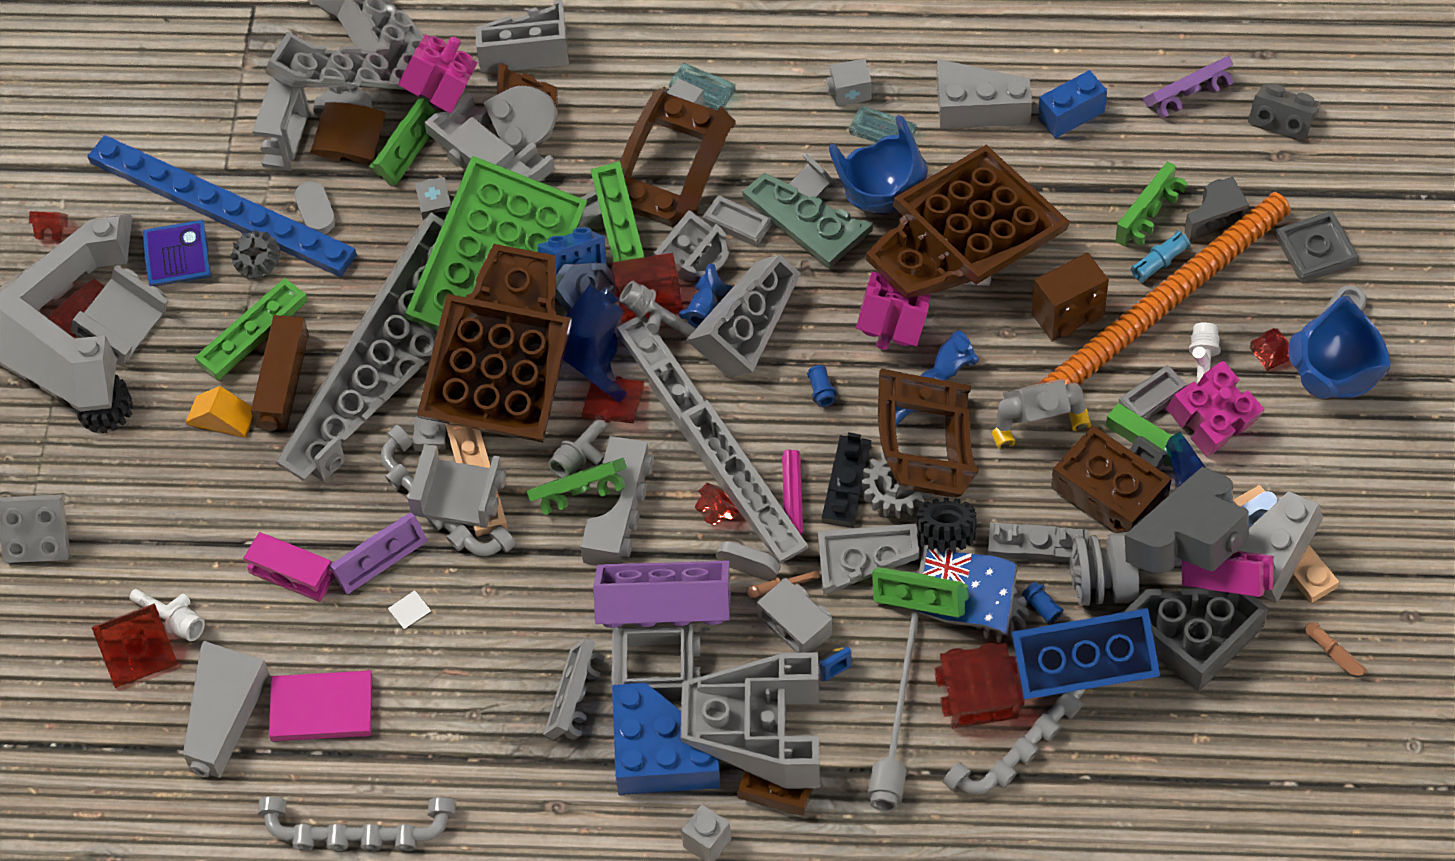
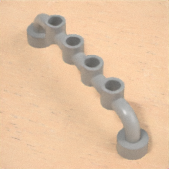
(459, 534)
(1022, 750)
(370, 835)

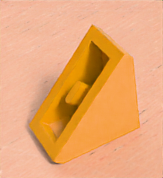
(221, 412)

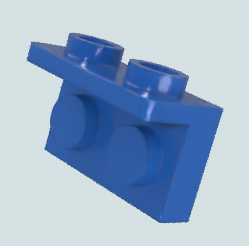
(575, 248)

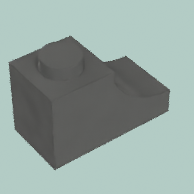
(1220, 209)

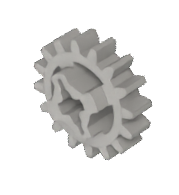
(893, 499)

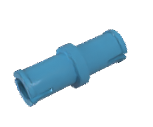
(1160, 256)

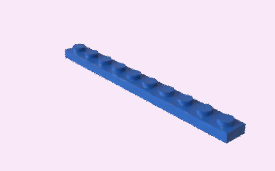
(221, 205)

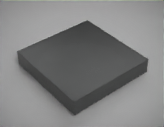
(1316, 246)

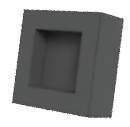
(1148, 451)

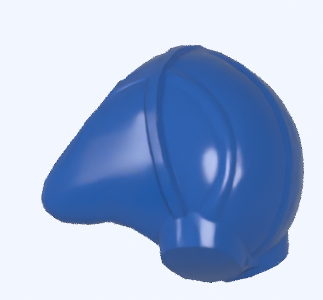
(881, 171)
(1339, 352)

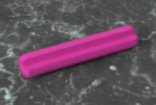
(792, 487)

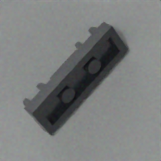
(846, 480)

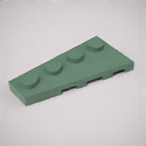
(815, 226)

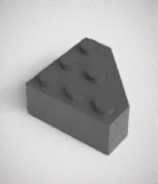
(1200, 629)

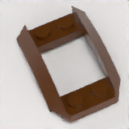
(687, 118)
(931, 396)

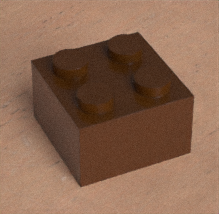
(1070, 297)

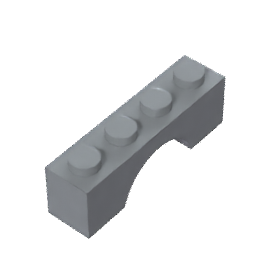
(608, 535)

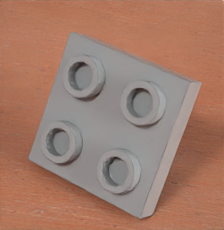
(33, 529)

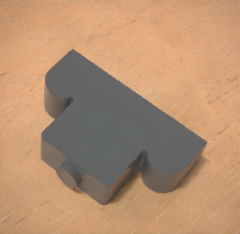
(1192, 525)

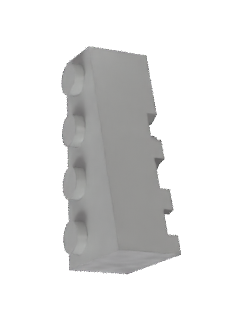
(745, 318)

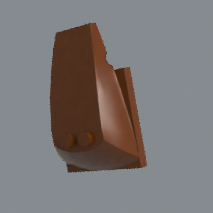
(964, 226)
(499, 349)

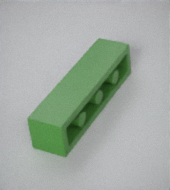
(1131, 426)

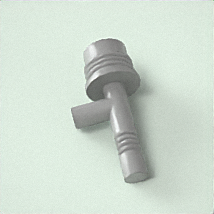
(641, 300)
(573, 455)

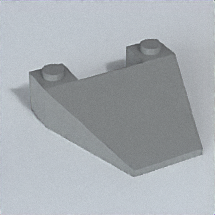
(742, 717)

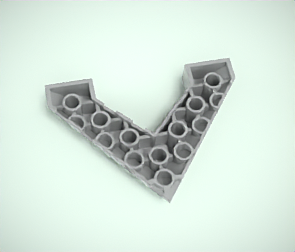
(381, 52)
(39, 349)

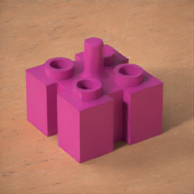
(438, 71)
(890, 314)
(1215, 408)

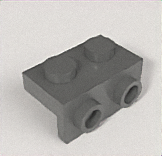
(1283, 111)

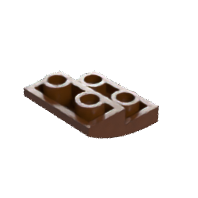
(348, 132)

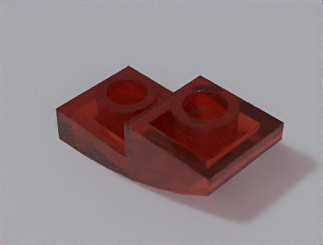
(77, 302)

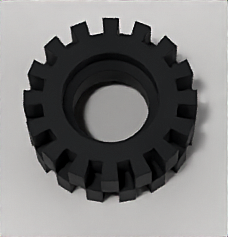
(111, 416)
(946, 524)

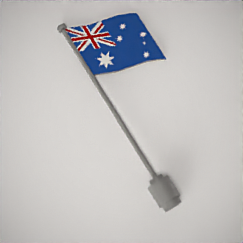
(989, 606)

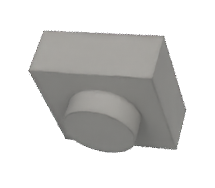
(429, 433)

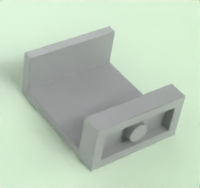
(122, 312)
(455, 489)

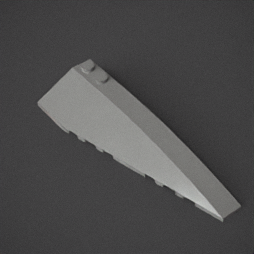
(373, 363)

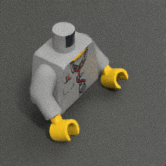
(1038, 403)

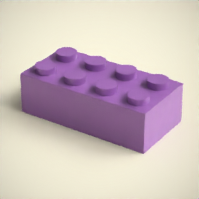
(662, 593)

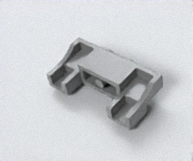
(465, 135)

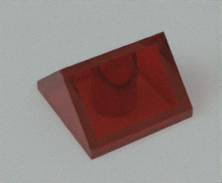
(654, 273)
(134, 645)

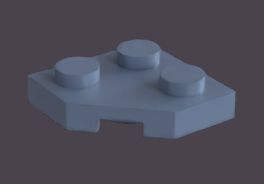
(575, 279)

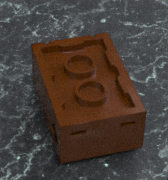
(1109, 481)

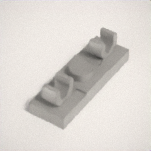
(1033, 542)
(572, 690)

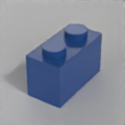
(1072, 104)

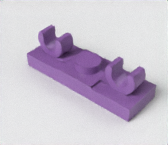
(1190, 85)
(378, 553)

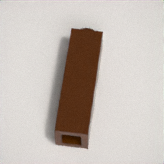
(280, 372)

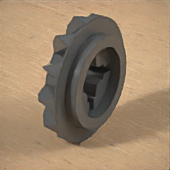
(264, 262)

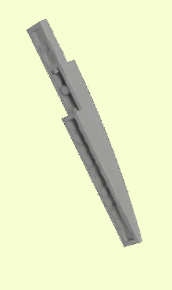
(712, 441)

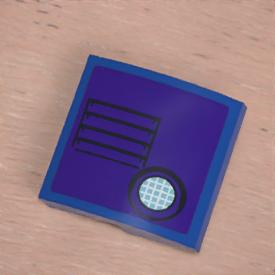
(176, 253)

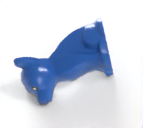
(705, 299)
(952, 356)

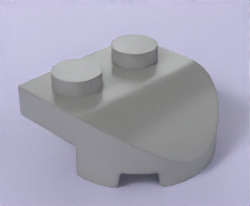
(522, 116)
(694, 247)

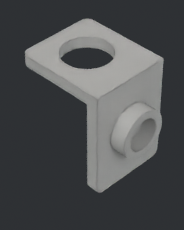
(811, 179)
(328, 460)

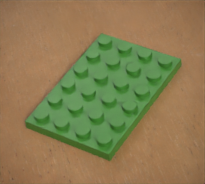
(488, 210)

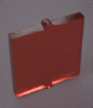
(604, 407)

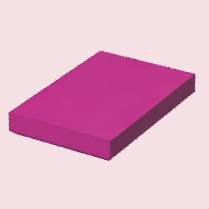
(321, 706)

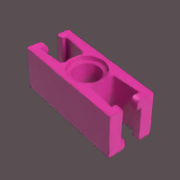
(289, 566)
(1240, 574)

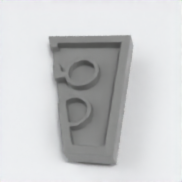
(854, 553)

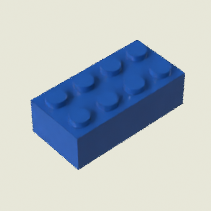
(1085, 653)

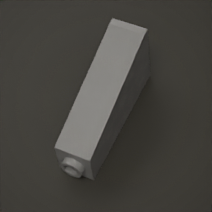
(220, 706)

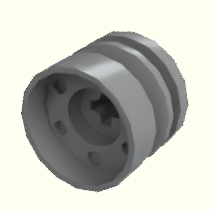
(1103, 570)

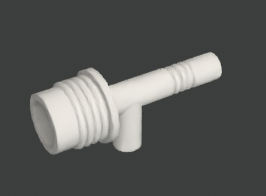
(1204, 346)
(178, 616)

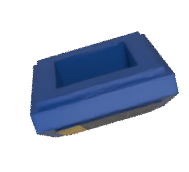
(834, 662)

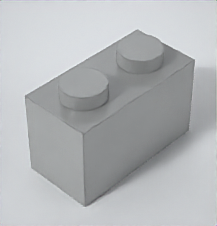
(795, 617)

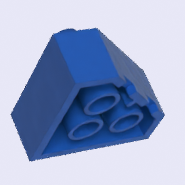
(650, 745)

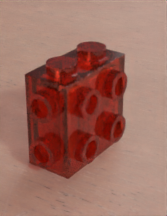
(979, 685)

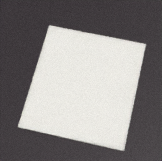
(409, 609)

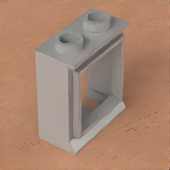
(284, 120)
(668, 687)

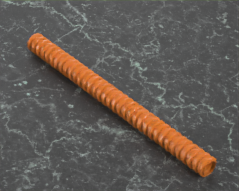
(1173, 291)

